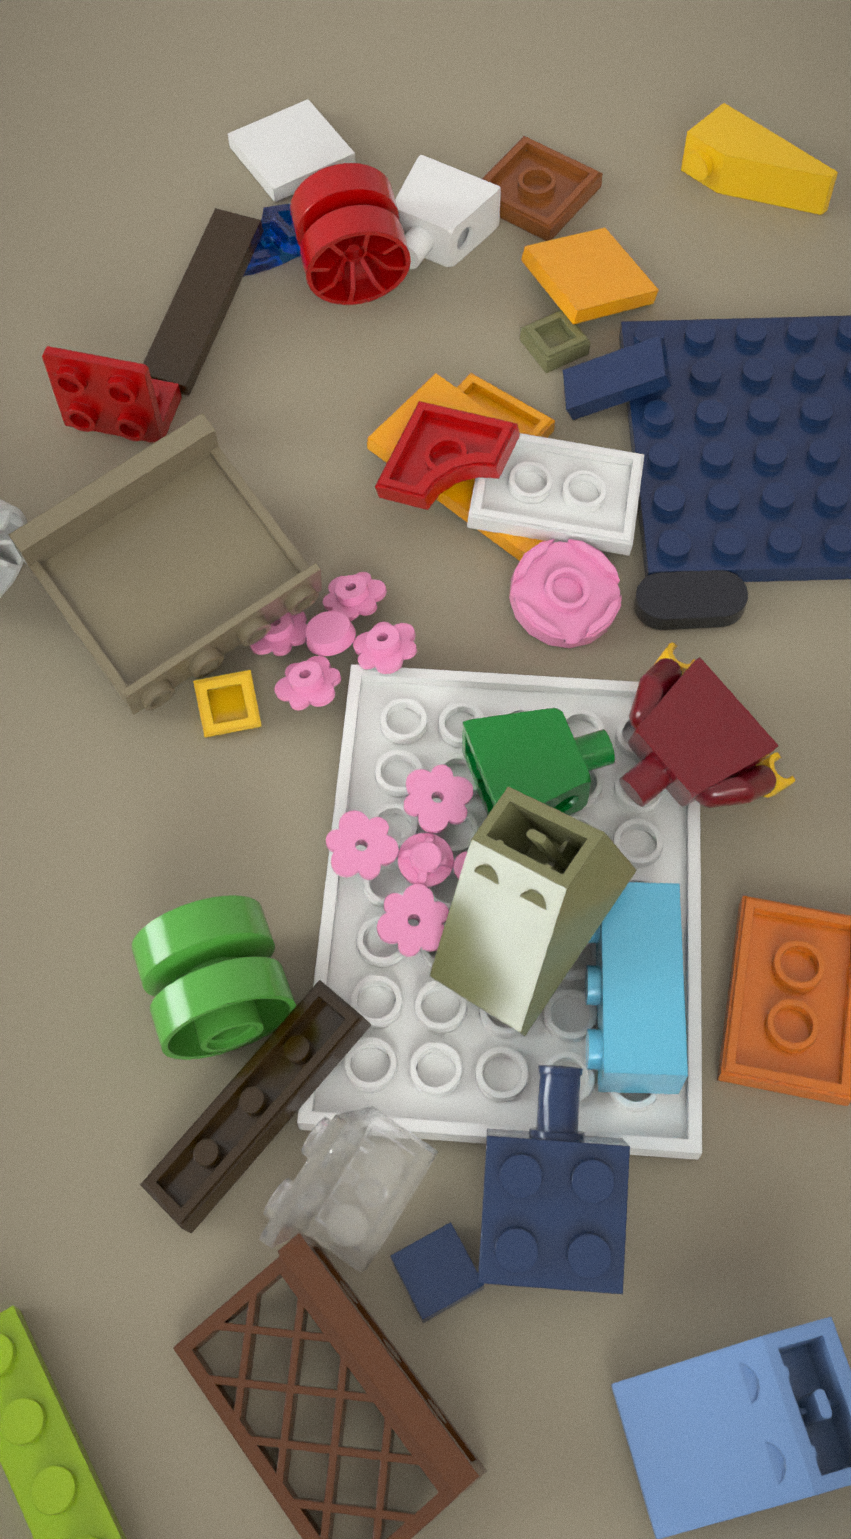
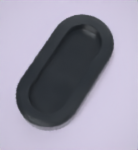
(690, 599)

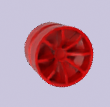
(349, 234)

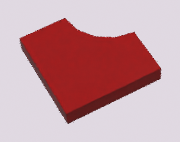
(442, 450)

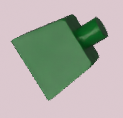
(534, 756)

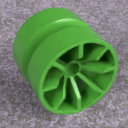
(212, 977)

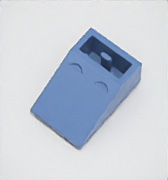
(740, 1428)

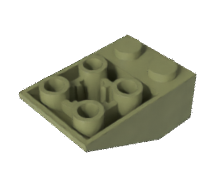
(526, 907)

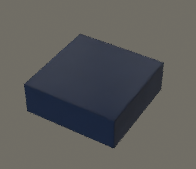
(436, 1272)

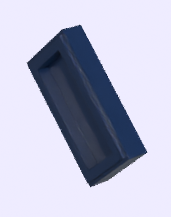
(616, 378)

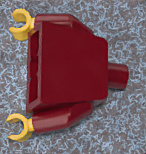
(697, 740)

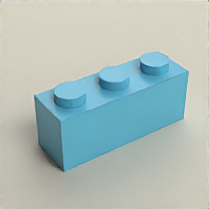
(639, 994)

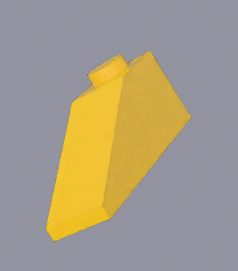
(755, 164)

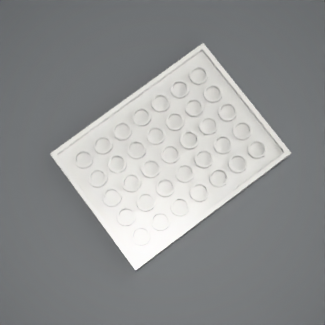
(429, 1052)

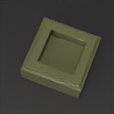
(554, 341)

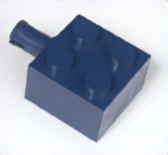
(554, 1198)

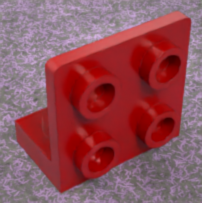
(110, 395)

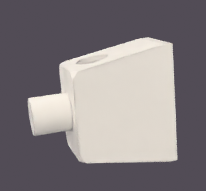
(445, 212)

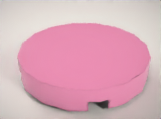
(565, 593)

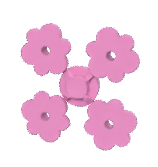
(333, 633)
(422, 858)

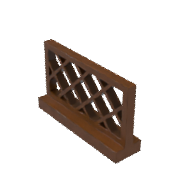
(377, 1367)

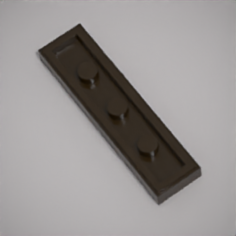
(203, 298)
(254, 1106)

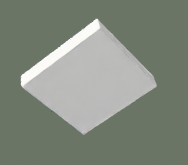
(289, 148)

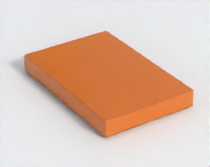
(789, 1002)

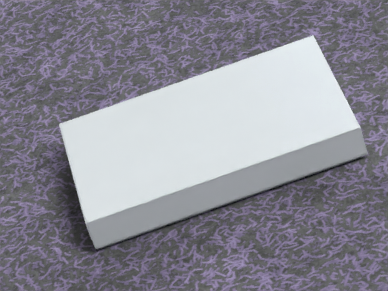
(562, 494)

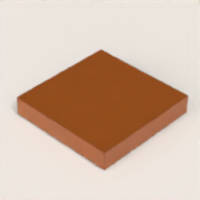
(542, 187)

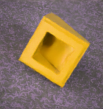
(227, 703)

